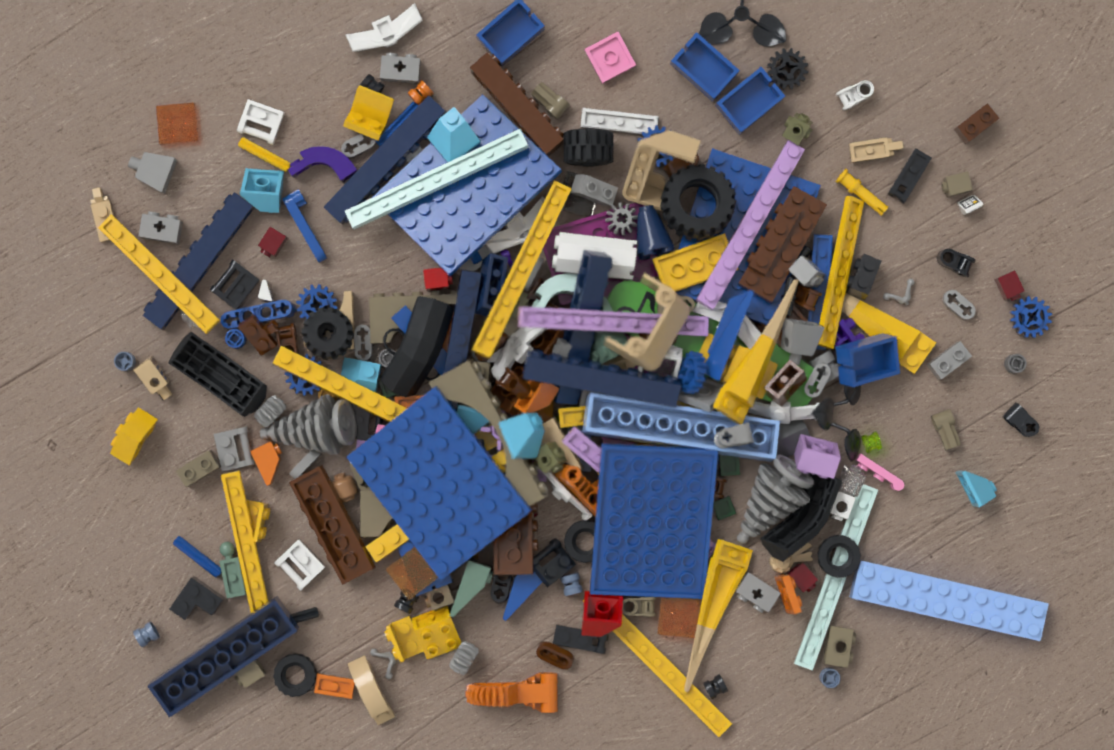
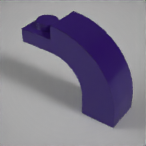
(324, 156)

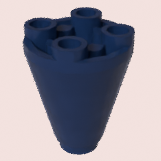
(651, 234)

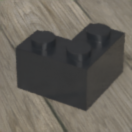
(196, 594)

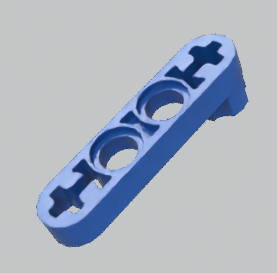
(293, 203)
(257, 311)

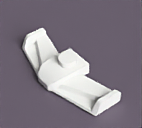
(385, 31)
(516, 230)
(748, 332)
(515, 349)
(783, 414)
(561, 492)

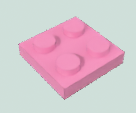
(610, 57)

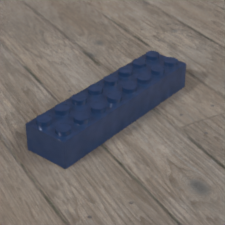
(223, 656)

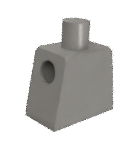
(154, 170)
(800, 338)

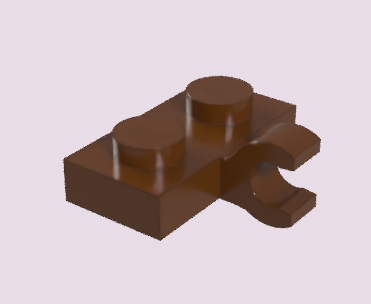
(258, 334)

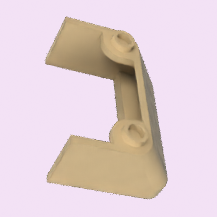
(642, 183)
(651, 352)

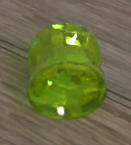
(871, 442)

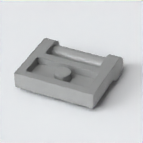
(228, 450)

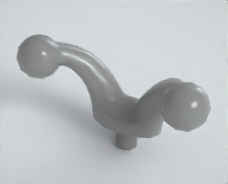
(910, 282)
(374, 652)

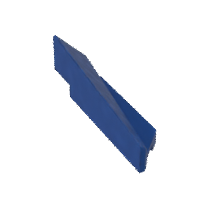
(726, 333)

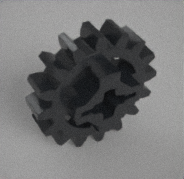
(785, 60)

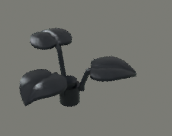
(766, 33)
(824, 416)

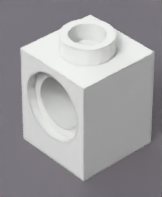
(848, 500)

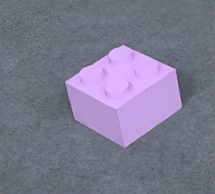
(817, 456)

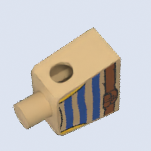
(150, 369)

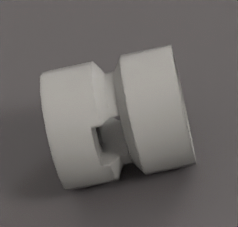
(828, 358)

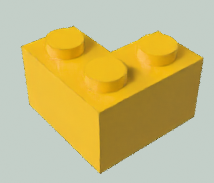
(132, 435)

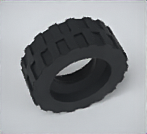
(570, 540)
(853, 556)
(295, 660)

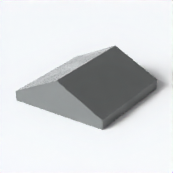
(789, 437)

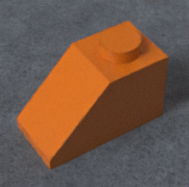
(538, 398)
(267, 460)

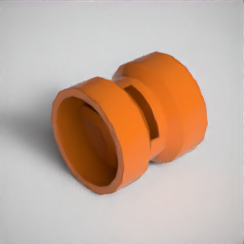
(423, 89)

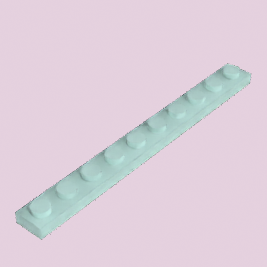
(436, 179)
(831, 585)

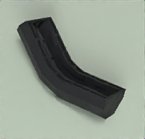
(419, 347)
(218, 374)
(805, 522)

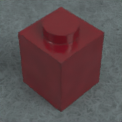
(272, 242)
(1009, 286)
(803, 577)

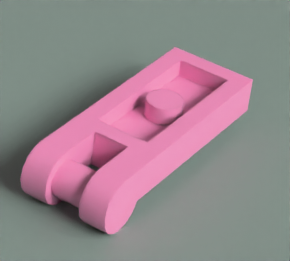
(880, 473)

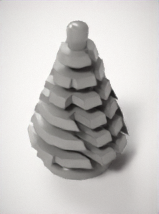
(318, 427)
(774, 496)

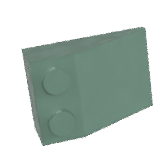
(598, 350)
(473, 580)

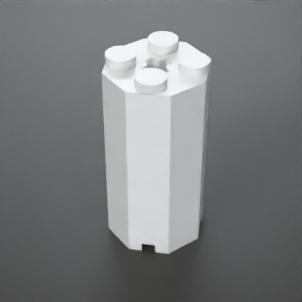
(571, 248)

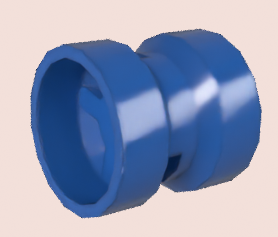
(238, 339)

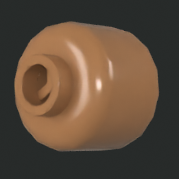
(345, 486)

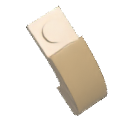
(370, 691)

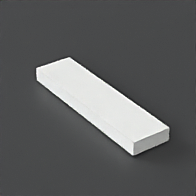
(617, 121)

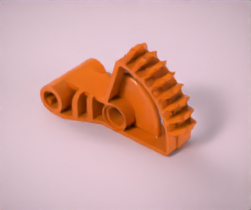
(578, 486)
(536, 691)

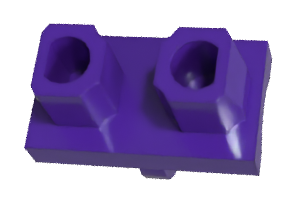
(844, 332)

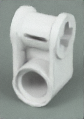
(854, 95)

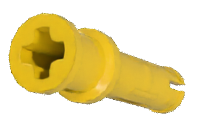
(854, 186)

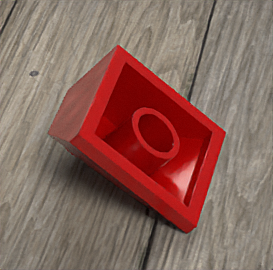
(601, 614)

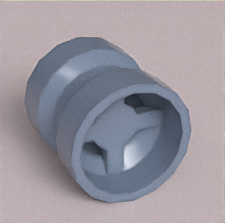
(121, 361)
(573, 588)
(146, 634)
(829, 677)

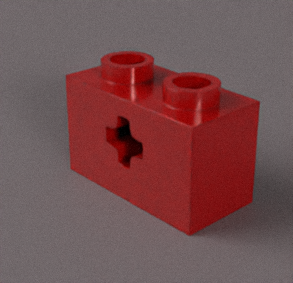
(436, 279)

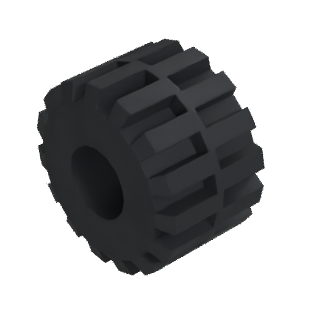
(588, 147)
(315, 329)

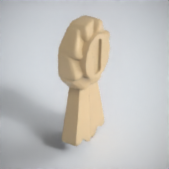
(782, 567)

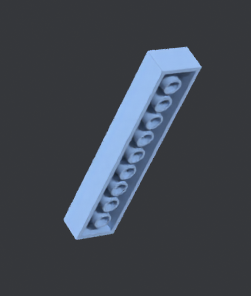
(674, 426)
(949, 600)

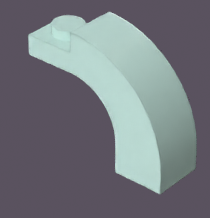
(556, 285)

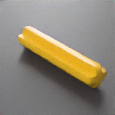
(264, 154)

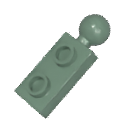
(231, 571)

